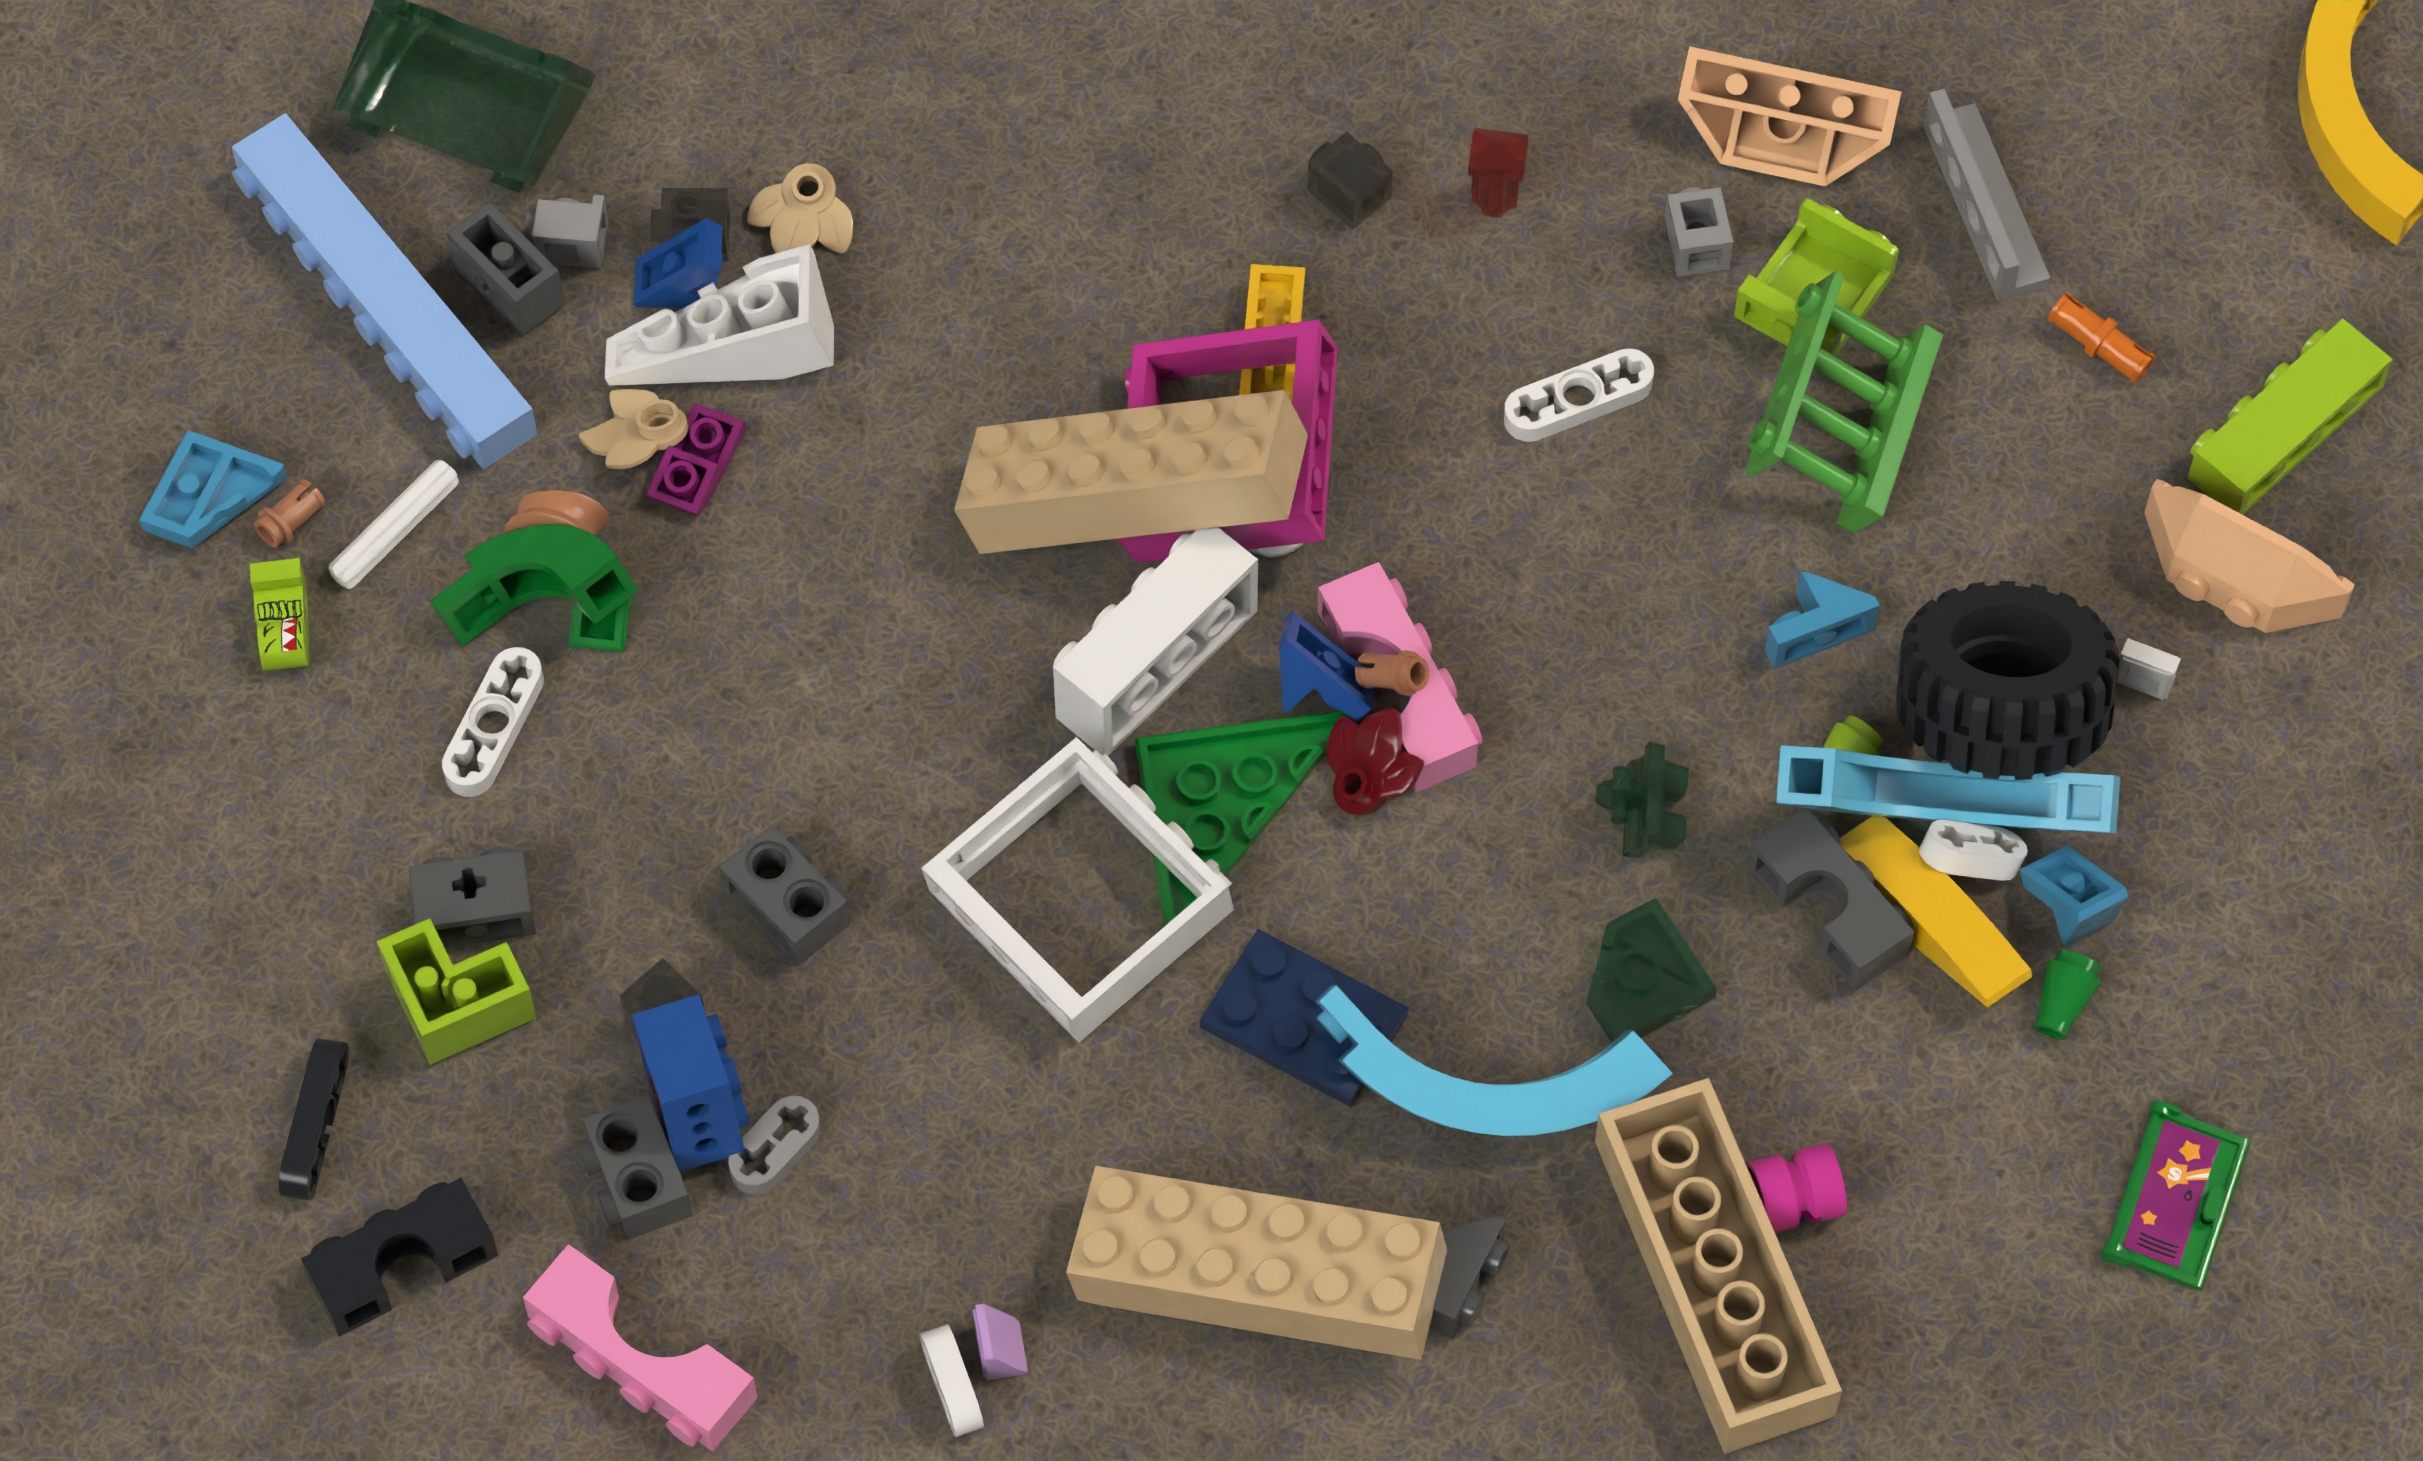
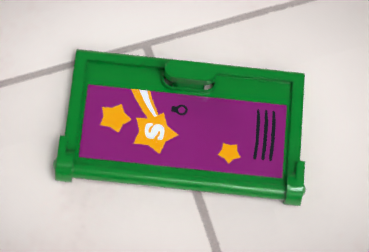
(2176, 1178)

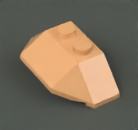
(1785, 117)
(2240, 563)

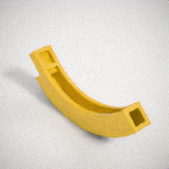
(2342, 139)

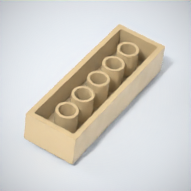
(1132, 472)
(1257, 1262)
(1717, 1266)

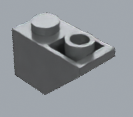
(1470, 1255)

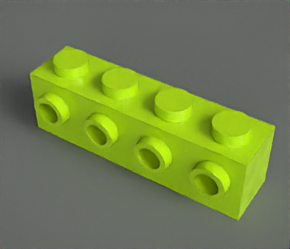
(2288, 417)

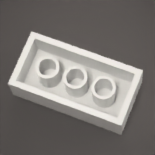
(1155, 637)

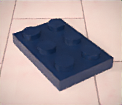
(1272, 1014)

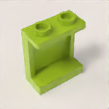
(1810, 252)

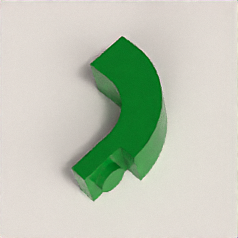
(531, 566)

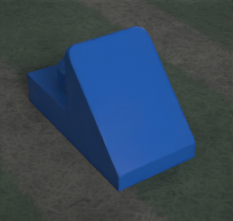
(679, 267)
(1315, 662)

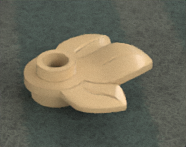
(803, 219)
(637, 431)

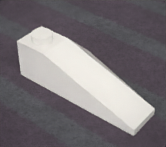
(752, 329)

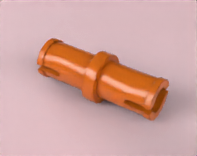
(2101, 338)

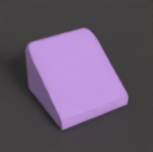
(999, 1343)

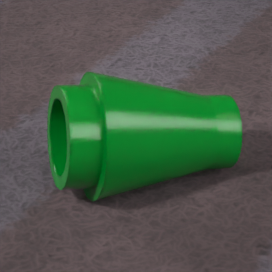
(2066, 991)

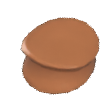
(559, 508)

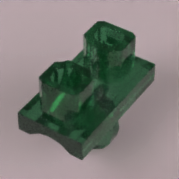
(1637, 799)

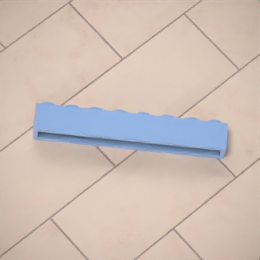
(384, 293)

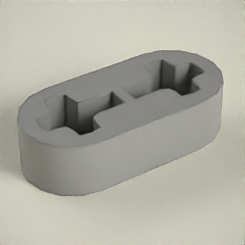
(783, 1153)

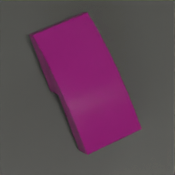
(698, 462)

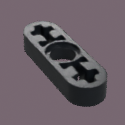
(313, 1112)

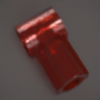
(1496, 169)

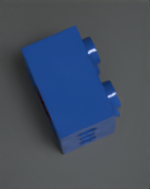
(692, 1081)

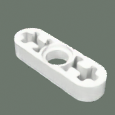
(1620, 395)
(497, 745)

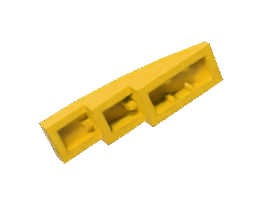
(1273, 300)
(1943, 917)

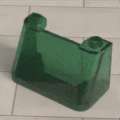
(461, 91)

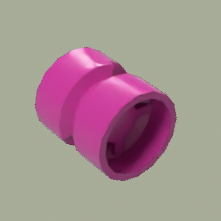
(1804, 1187)

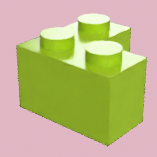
(454, 1003)

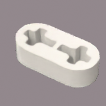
(1973, 850)
(951, 1380)

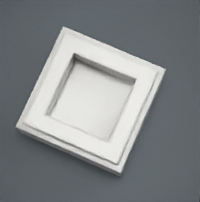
(2147, 669)

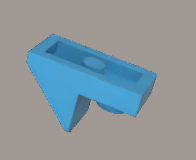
(1829, 618)
(2076, 891)

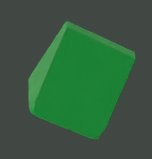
(606, 634)

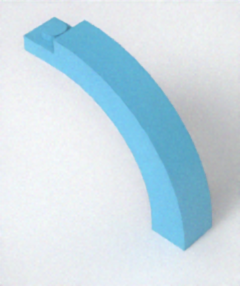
(1935, 791)
(1548, 1105)

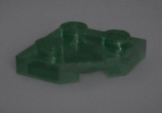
(1645, 974)

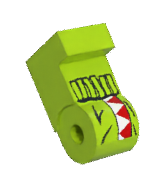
(281, 613)

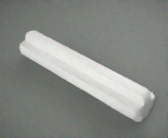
(393, 524)

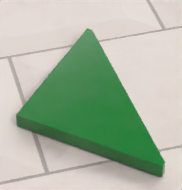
(1226, 786)

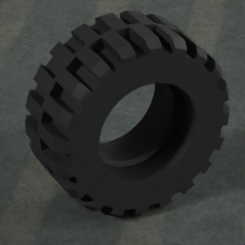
(2007, 680)

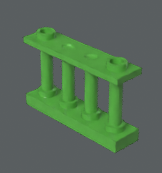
(1892, 403)

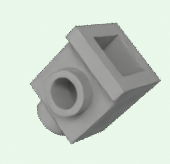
(569, 231)
(1698, 231)

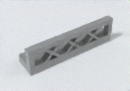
(1984, 198)

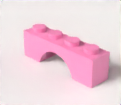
(1370, 615)
(695, 1391)

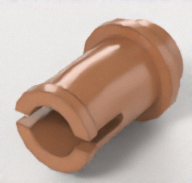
(288, 514)
(1401, 672)

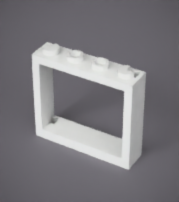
(1017, 812)

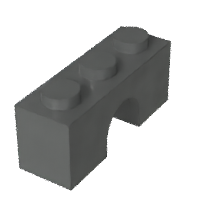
(1808, 858)

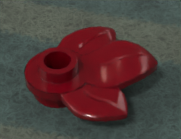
(1375, 757)

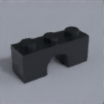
(438, 1225)

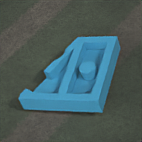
(207, 489)

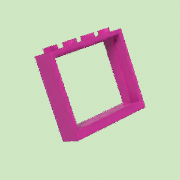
(1313, 400)

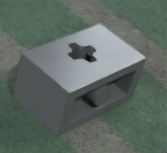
(506, 268)
(501, 902)

